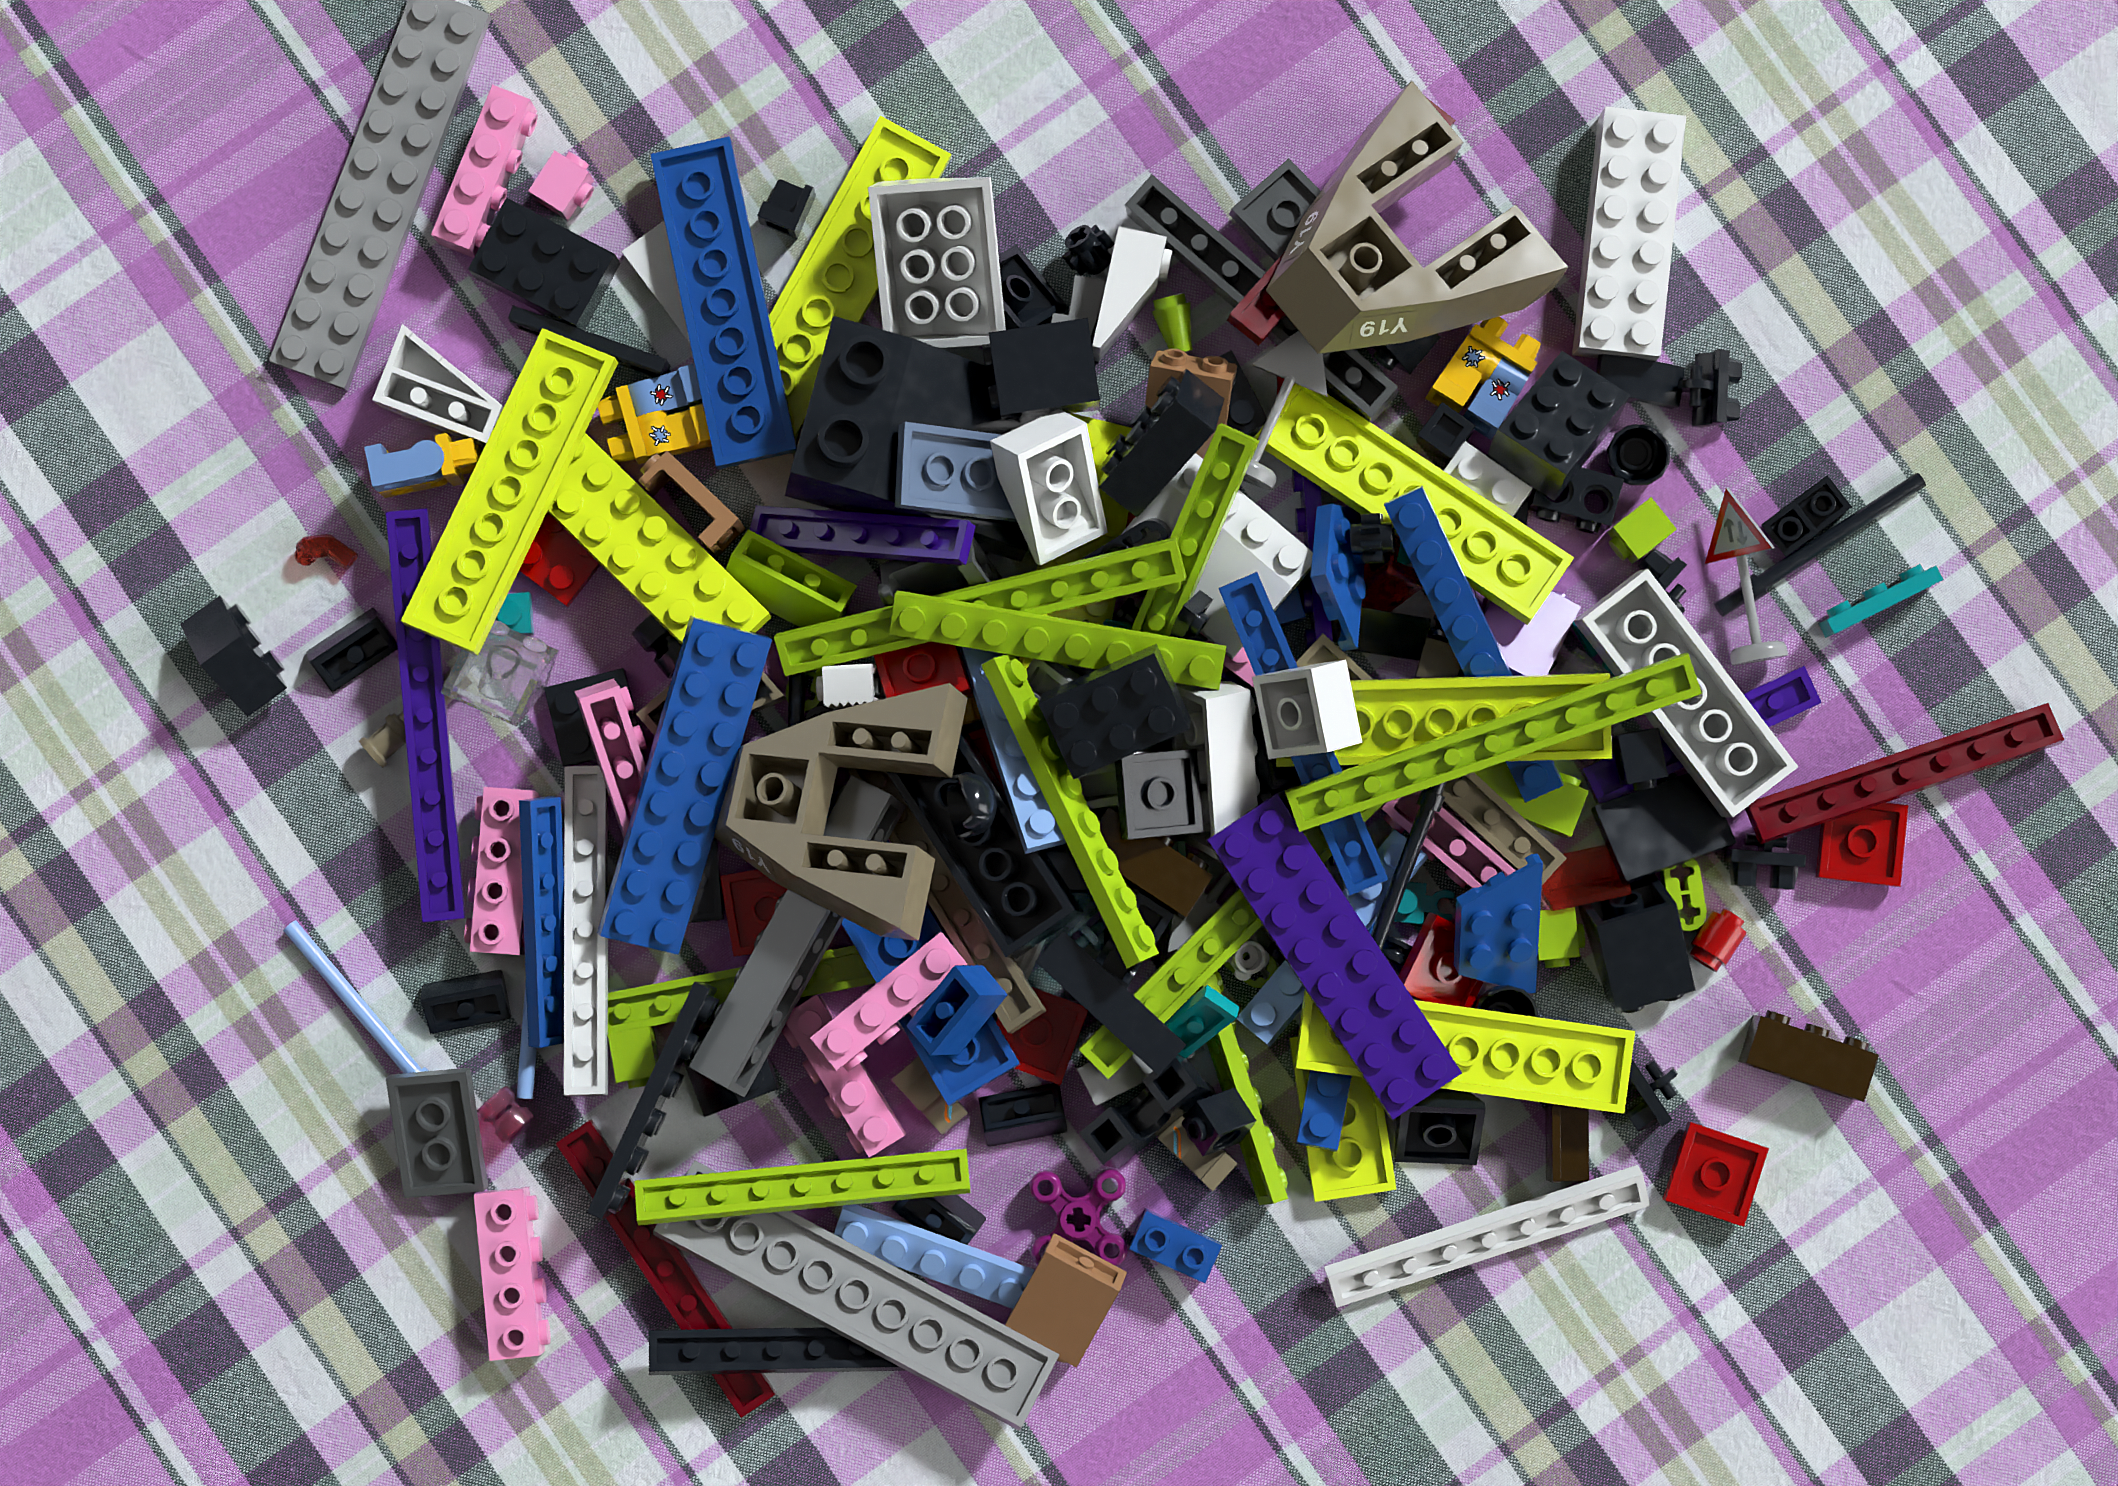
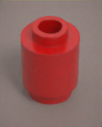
(1717, 939)

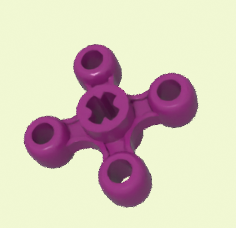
(1091, 1205)

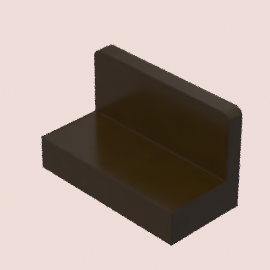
(1566, 1143)

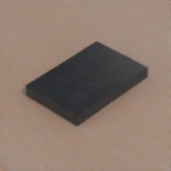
(1661, 828)

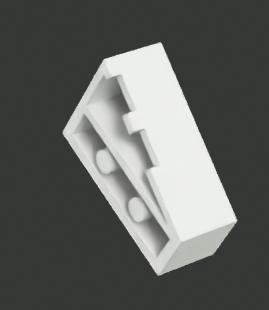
(434, 392)

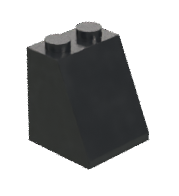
(1042, 369)
(1639, 946)

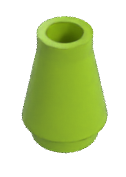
(1174, 321)

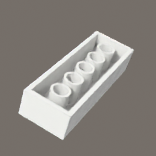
(1629, 234)
(1711, 734)

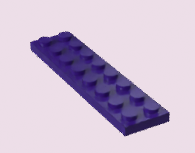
(1334, 956)

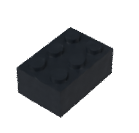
(544, 265)
(1557, 425)
(1160, 441)
(1115, 711)

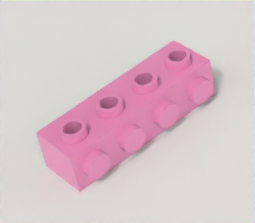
(485, 171)
(615, 744)
(1451, 841)
(497, 888)
(886, 1003)
(851, 1092)
(510, 1273)

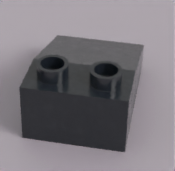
(851, 427)

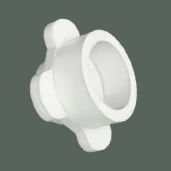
(1257, 959)

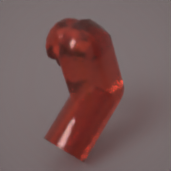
(321, 546)

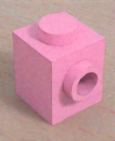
(563, 184)

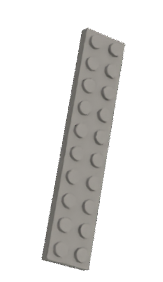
(380, 190)
(873, 1306)

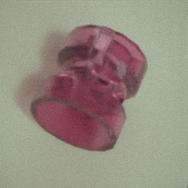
(511, 1121)

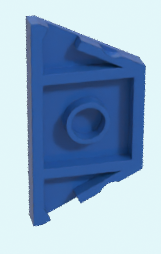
(1337, 572)
(1501, 928)

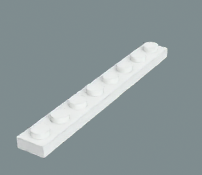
(583, 947)
(1487, 1236)

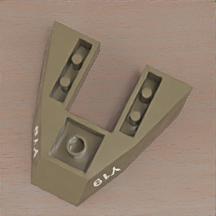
(1355, 281)
(784, 792)

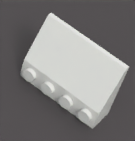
(937, 259)
(1246, 545)

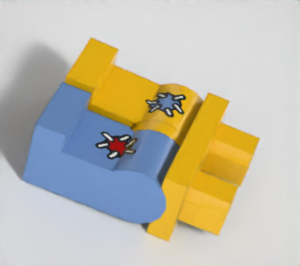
(1495, 366)
(658, 415)
(422, 466)

